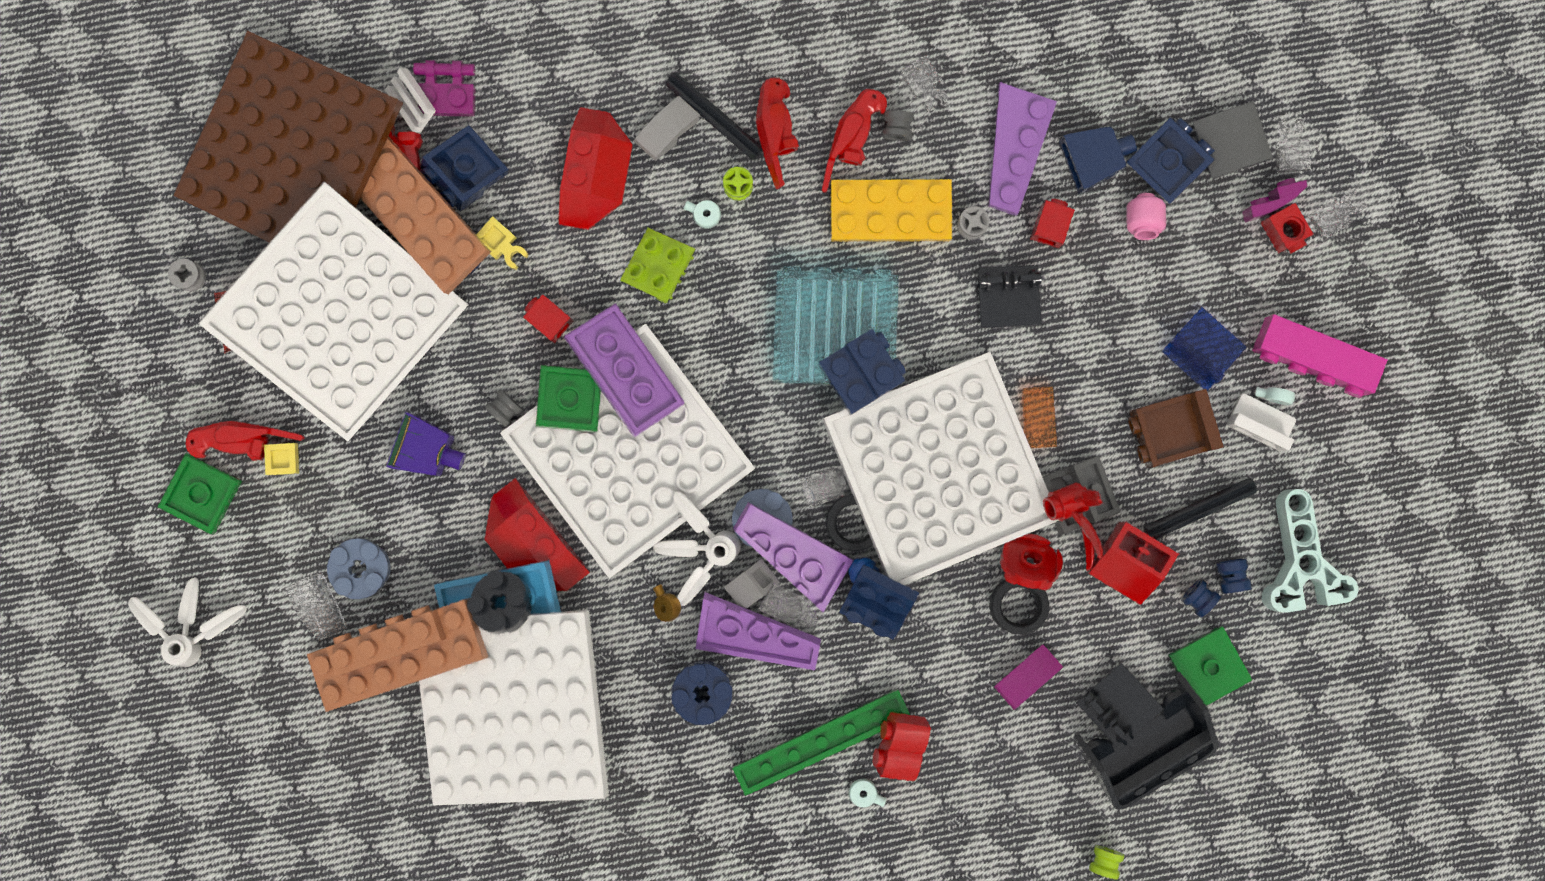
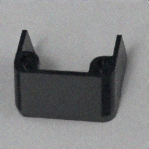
(1159, 750)

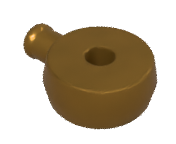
(666, 605)

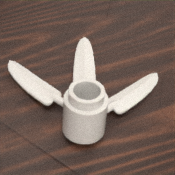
(690, 548)
(189, 646)

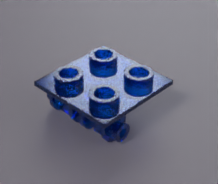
(1204, 349)

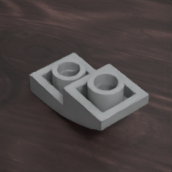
(666, 127)

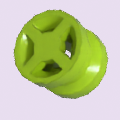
(738, 177)
(1106, 862)

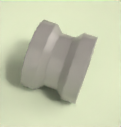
(976, 218)
(194, 277)

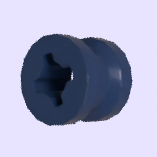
(1201, 598)

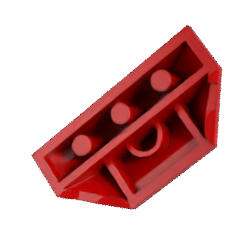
(593, 169)
(524, 536)

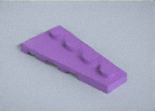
(1019, 135)
(800, 558)
(746, 634)

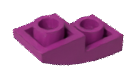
(1280, 196)
(1028, 677)

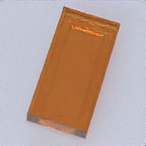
(1039, 417)

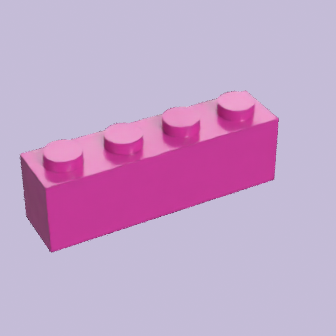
(1319, 355)

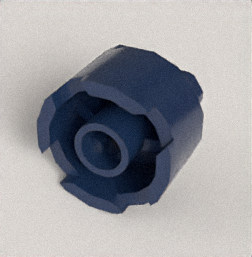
(685, 697)

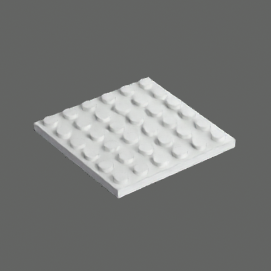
(333, 312)
(940, 470)
(622, 487)
(520, 719)

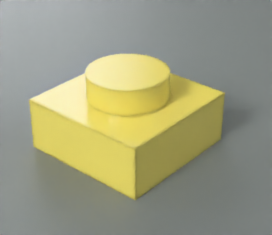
(281, 459)

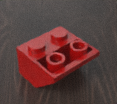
(1133, 562)

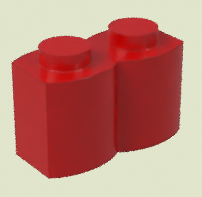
(902, 746)

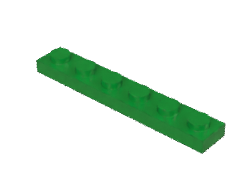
(817, 743)

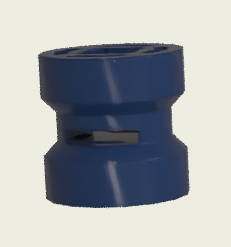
(1234, 576)

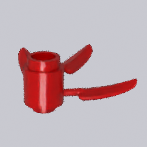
(1072, 502)

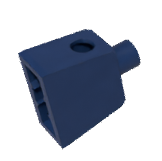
(1095, 156)

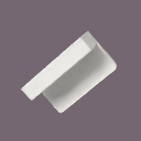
(1262, 423)

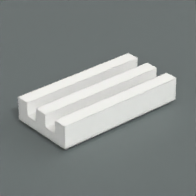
(410, 109)

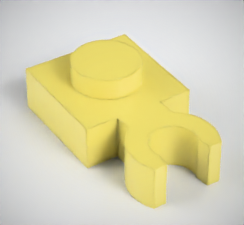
(499, 242)

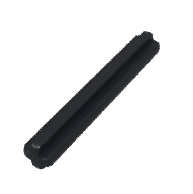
(714, 116)
(1201, 508)

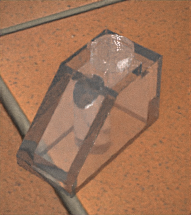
(823, 487)
(316, 606)

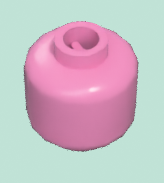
(1146, 216)

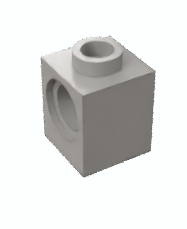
(751, 584)

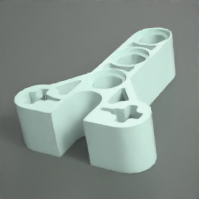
(1291, 577)

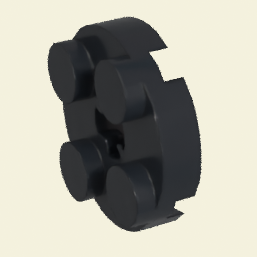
(485, 594)

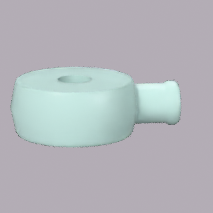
(702, 207)
(1276, 395)
(870, 797)

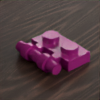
(448, 99)

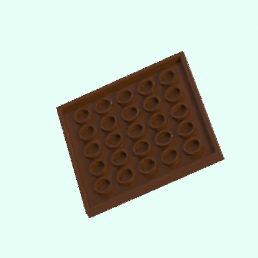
(280, 135)

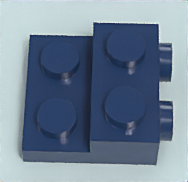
(1172, 159)
(462, 168)
(863, 371)
(878, 602)

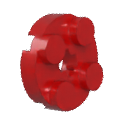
(1034, 576)

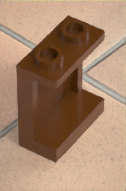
(1175, 429)

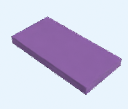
(624, 370)

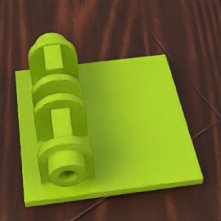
(658, 265)

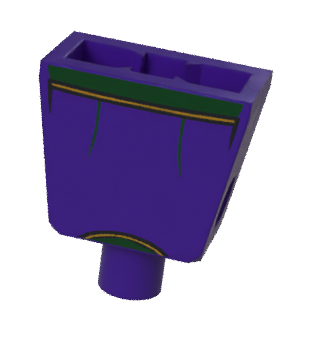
(423, 448)

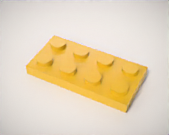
(891, 210)

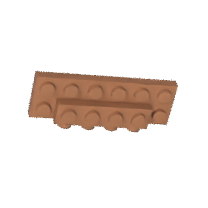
(396, 654)

